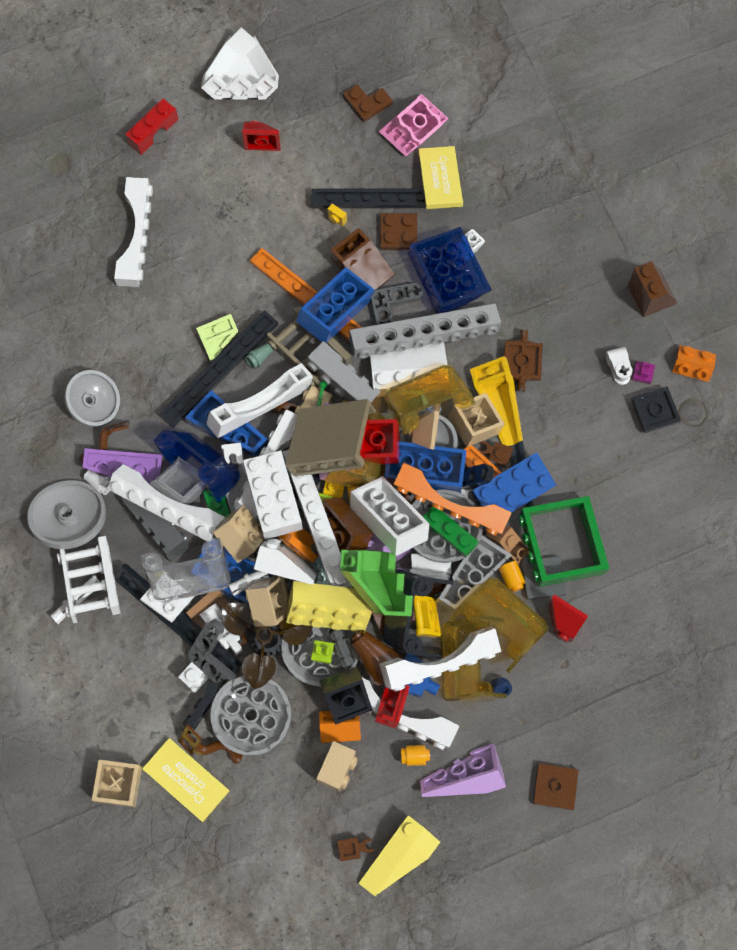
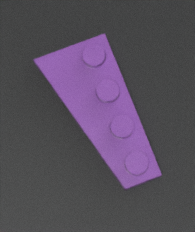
(107, 462)

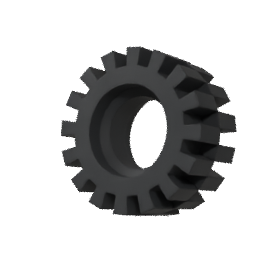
(269, 650)

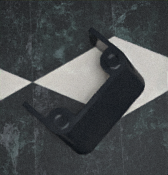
(397, 627)

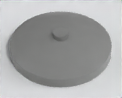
(66, 514)

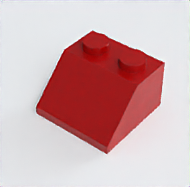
(381, 441)

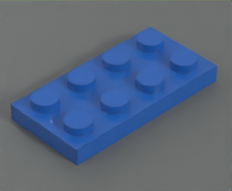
(516, 485)

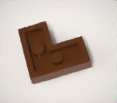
(366, 106)

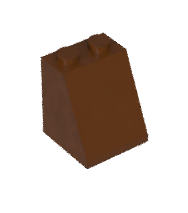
(650, 289)

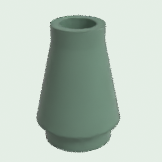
(258, 356)

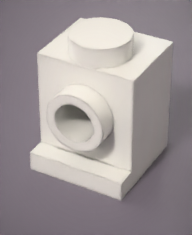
(193, 677)

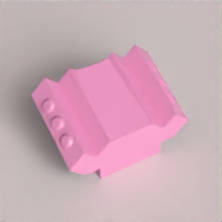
(413, 125)

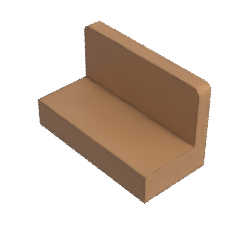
(203, 604)

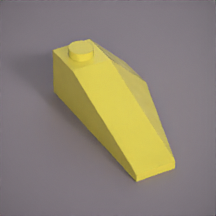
(403, 853)

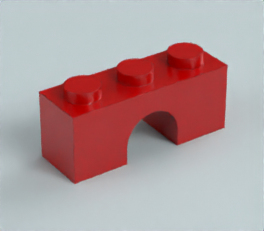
(160, 116)

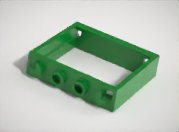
(593, 536)

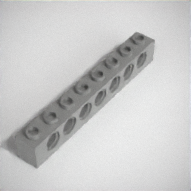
(414, 327)

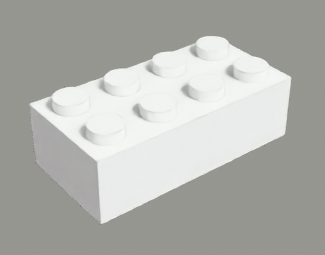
(272, 495)
(389, 515)

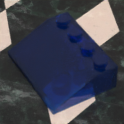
(448, 270)

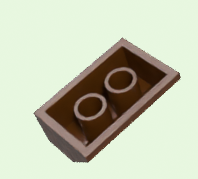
(347, 527)

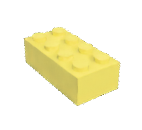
(327, 607)

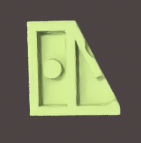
(217, 335)

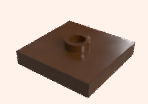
(556, 786)

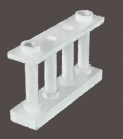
(107, 584)

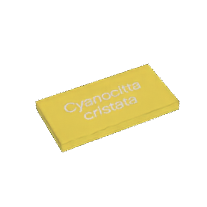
(440, 177)
(186, 780)

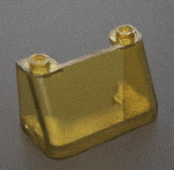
(424, 392)

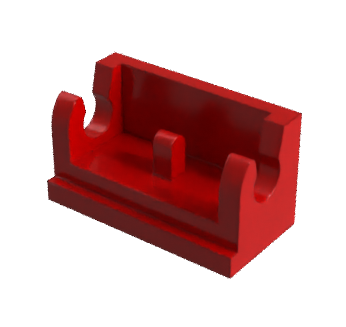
(391, 706)

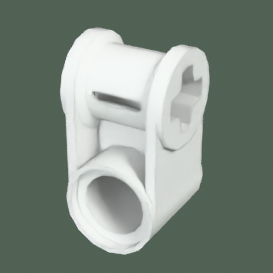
(619, 362)

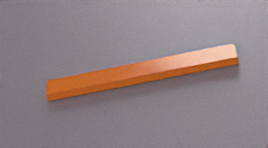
(291, 283)

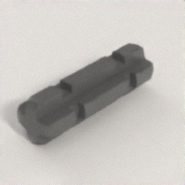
(342, 648)

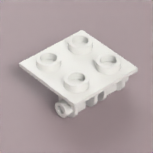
(168, 610)

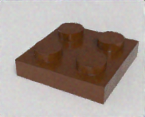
(398, 230)

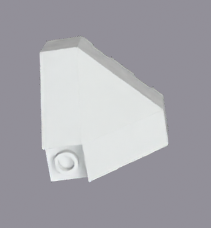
(240, 70)

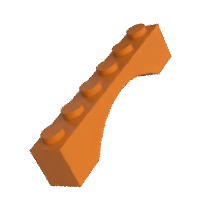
(490, 516)

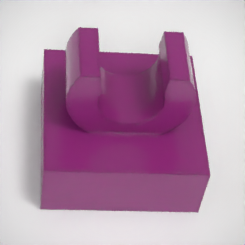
(643, 372)

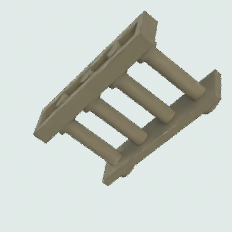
(275, 343)

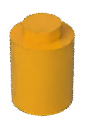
(512, 576)

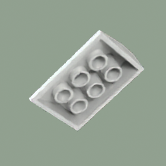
(398, 367)
(283, 562)

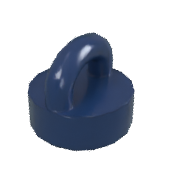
(501, 685)

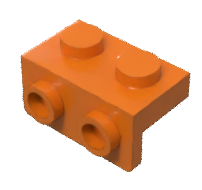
(694, 363)

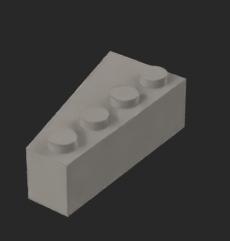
(339, 375)
(472, 573)

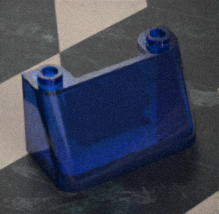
(214, 472)

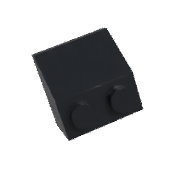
(346, 695)

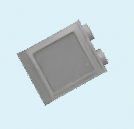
(180, 482)

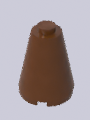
(372, 653)

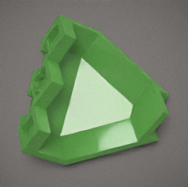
(376, 581)

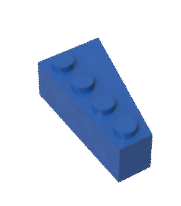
(250, 438)

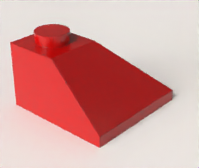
(260, 137)
(565, 618)

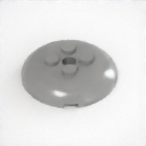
(435, 547)
(299, 662)
(248, 736)

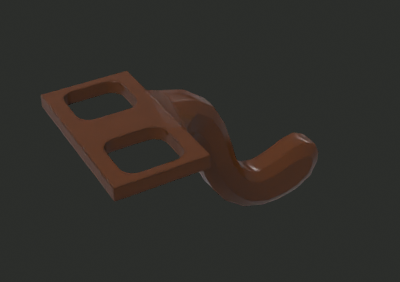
(106, 431)
(202, 749)

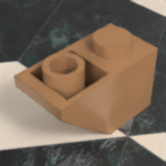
(511, 543)

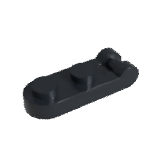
(477, 476)
(201, 707)

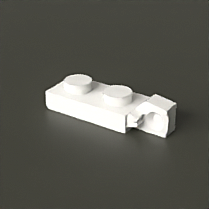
(227, 639)

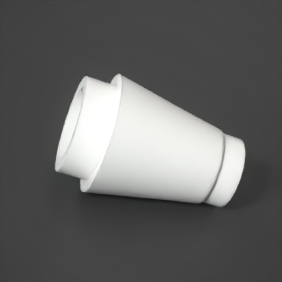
(98, 481)

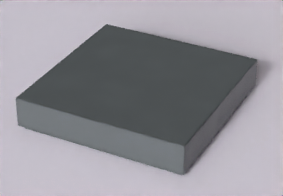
(552, 565)

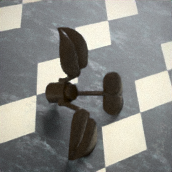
(260, 668)

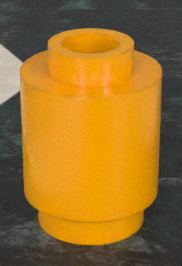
(415, 755)

